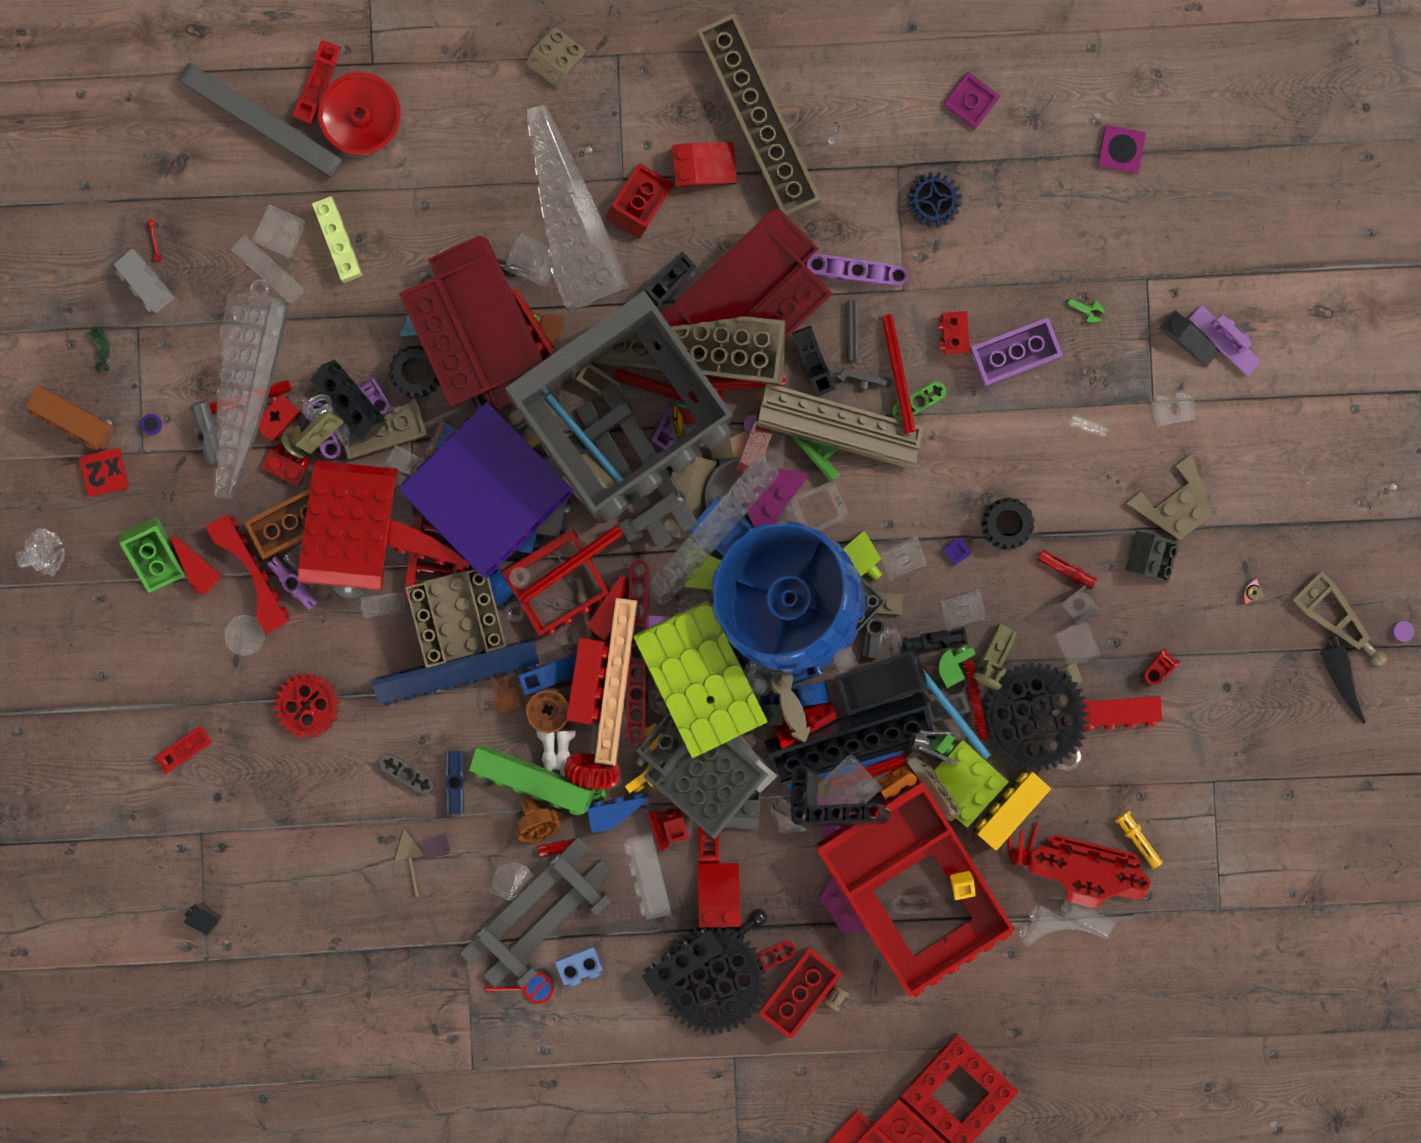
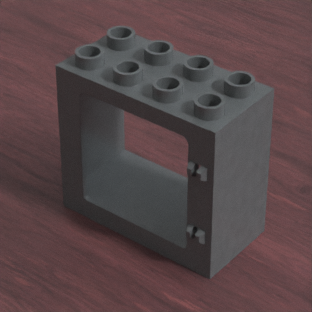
(644, 320)

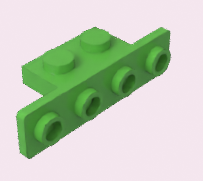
(818, 455)

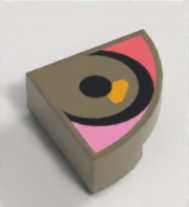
(1252, 592)

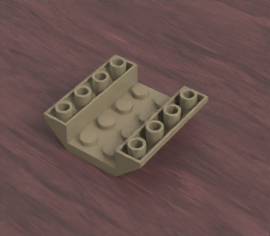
(455, 616)

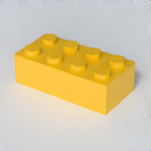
(1012, 809)

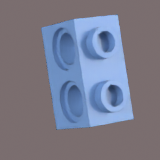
(577, 961)

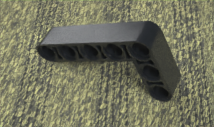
(831, 813)

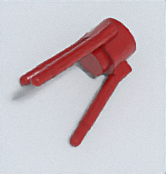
(1020, 854)

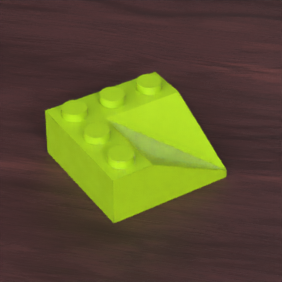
(970, 782)

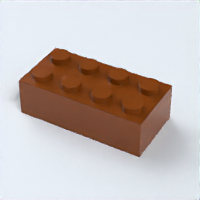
(70, 417)
(279, 526)

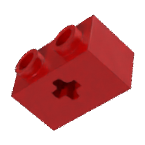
(287, 416)

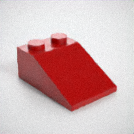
(704, 164)
(639, 200)
(719, 895)

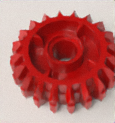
(584, 772)

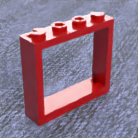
(568, 617)

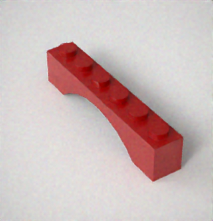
(269, 611)

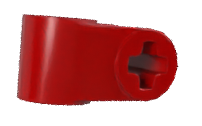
(1163, 665)

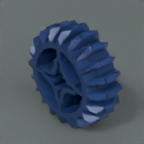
(943, 198)

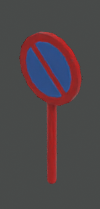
(537, 990)

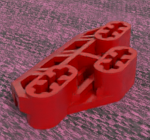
(1084, 874)

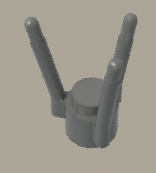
(920, 742)

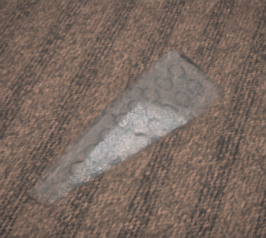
(578, 242)
(249, 355)

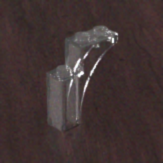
(1073, 918)

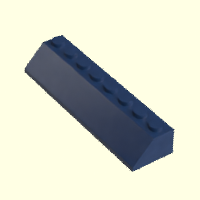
(455, 671)

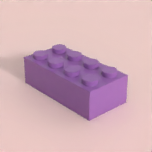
(1016, 352)

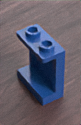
(740, 529)

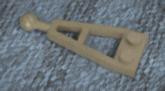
(1313, 593)

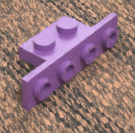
(1226, 338)

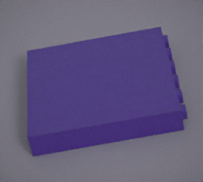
(486, 490)

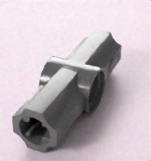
(205, 430)

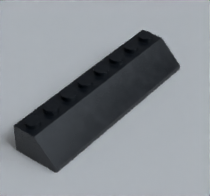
(860, 734)

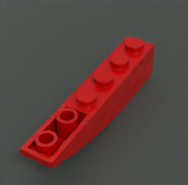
(410, 539)

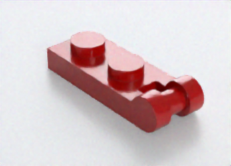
(184, 749)

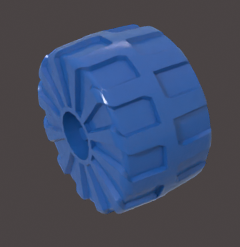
(762, 575)

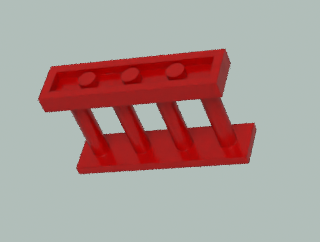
(416, 567)

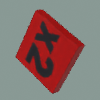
(104, 472)

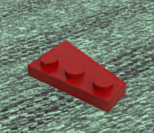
(816, 717)

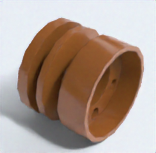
(545, 721)

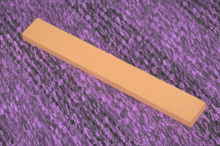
(615, 681)

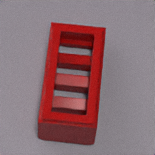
(707, 858)

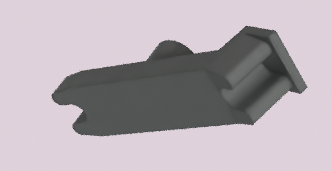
(864, 379)

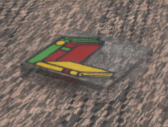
(681, 421)

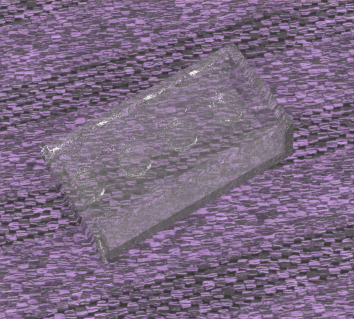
(649, 875)

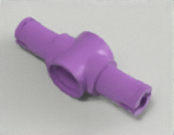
(284, 575)

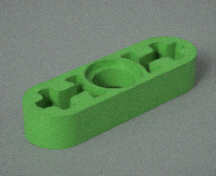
(934, 398)

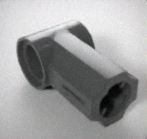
(873, 640)

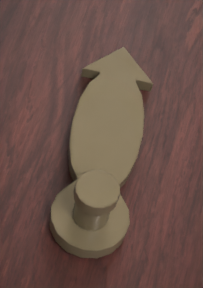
(790, 704)

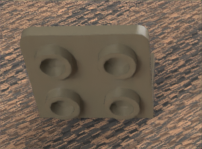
(555, 56)

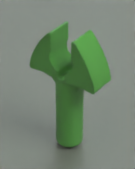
(1087, 309)

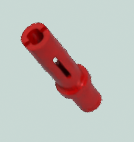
(1067, 569)

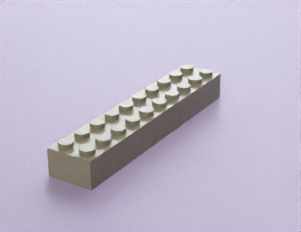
(758, 115)

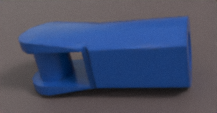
(797, 678)

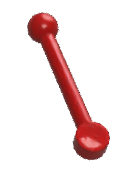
(157, 257)

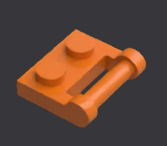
(896, 780)

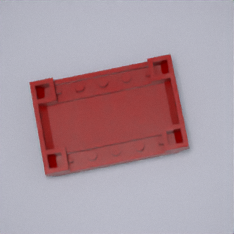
(347, 525)

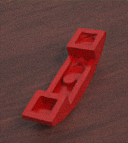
(317, 82)

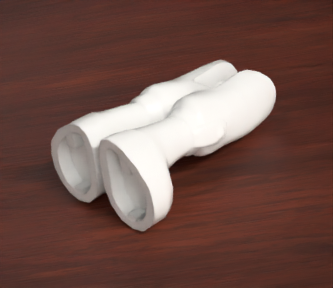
(549, 758)

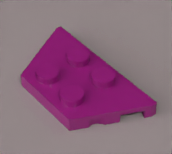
(776, 496)
(840, 908)

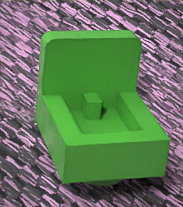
(942, 744)

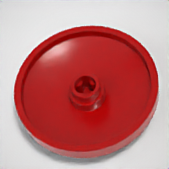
(359, 113)

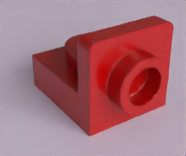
(674, 825)

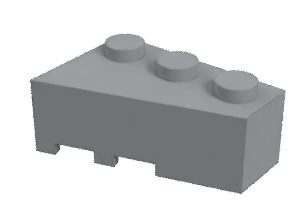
(143, 281)

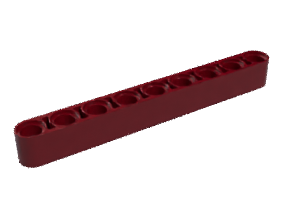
(642, 683)

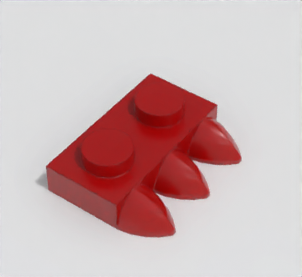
(286, 466)

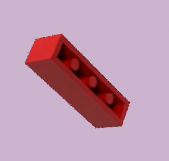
(1123, 711)

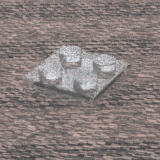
(279, 231)

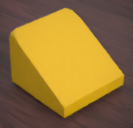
(962, 885)

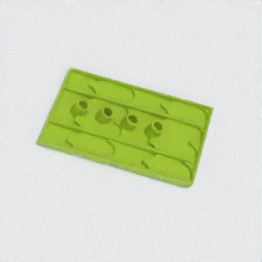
(695, 661)

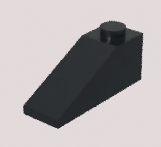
(669, 279)
(1189, 338)

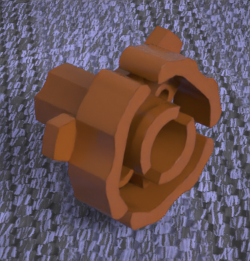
(536, 821)

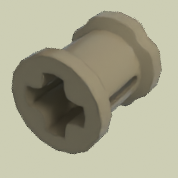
(830, 1000)

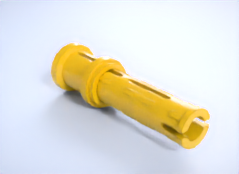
(1131, 831)

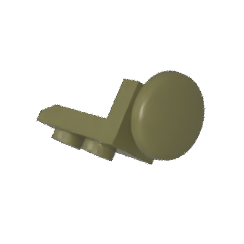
(313, 436)
(994, 657)

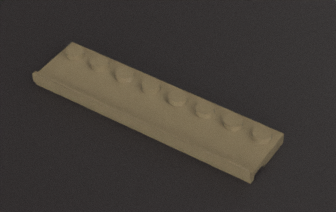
(838, 426)

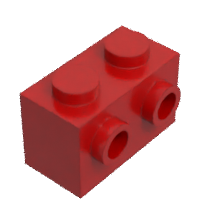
(955, 333)

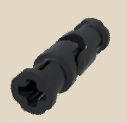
(939, 640)

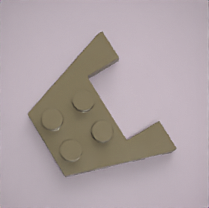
(1183, 509)

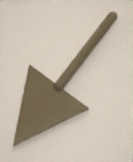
(407, 850)

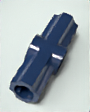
(455, 768)

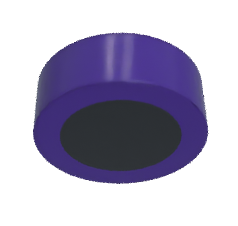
(151, 424)

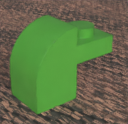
(948, 665)

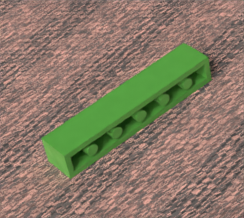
(530, 779)

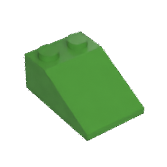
(151, 554)

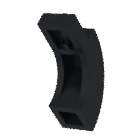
(813, 361)

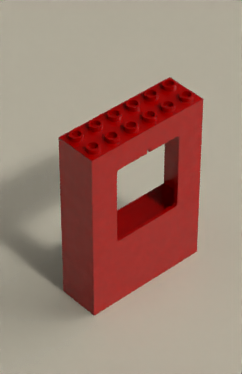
(871, 855)

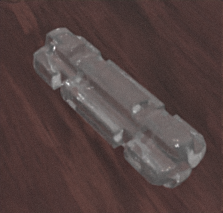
(1089, 425)

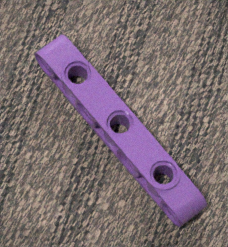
(841, 269)

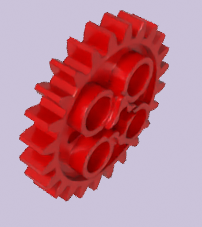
(292, 692)

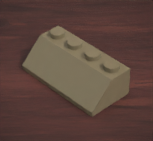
(692, 483)

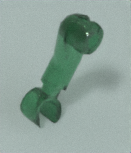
(104, 347)

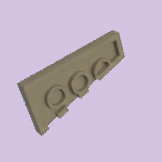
(401, 427)

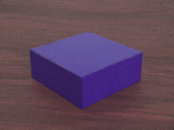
(957, 551)

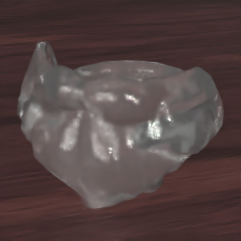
(307, 406)

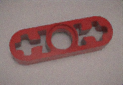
(770, 949)

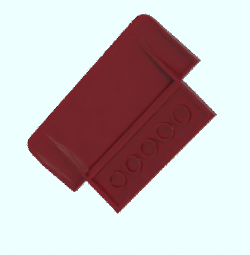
(757, 279)
(471, 324)

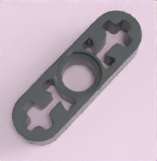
(396, 761)

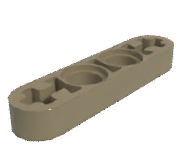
(934, 785)

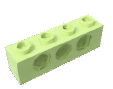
(337, 239)

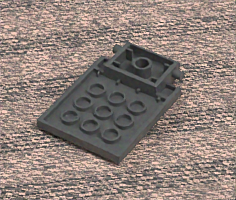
(703, 787)

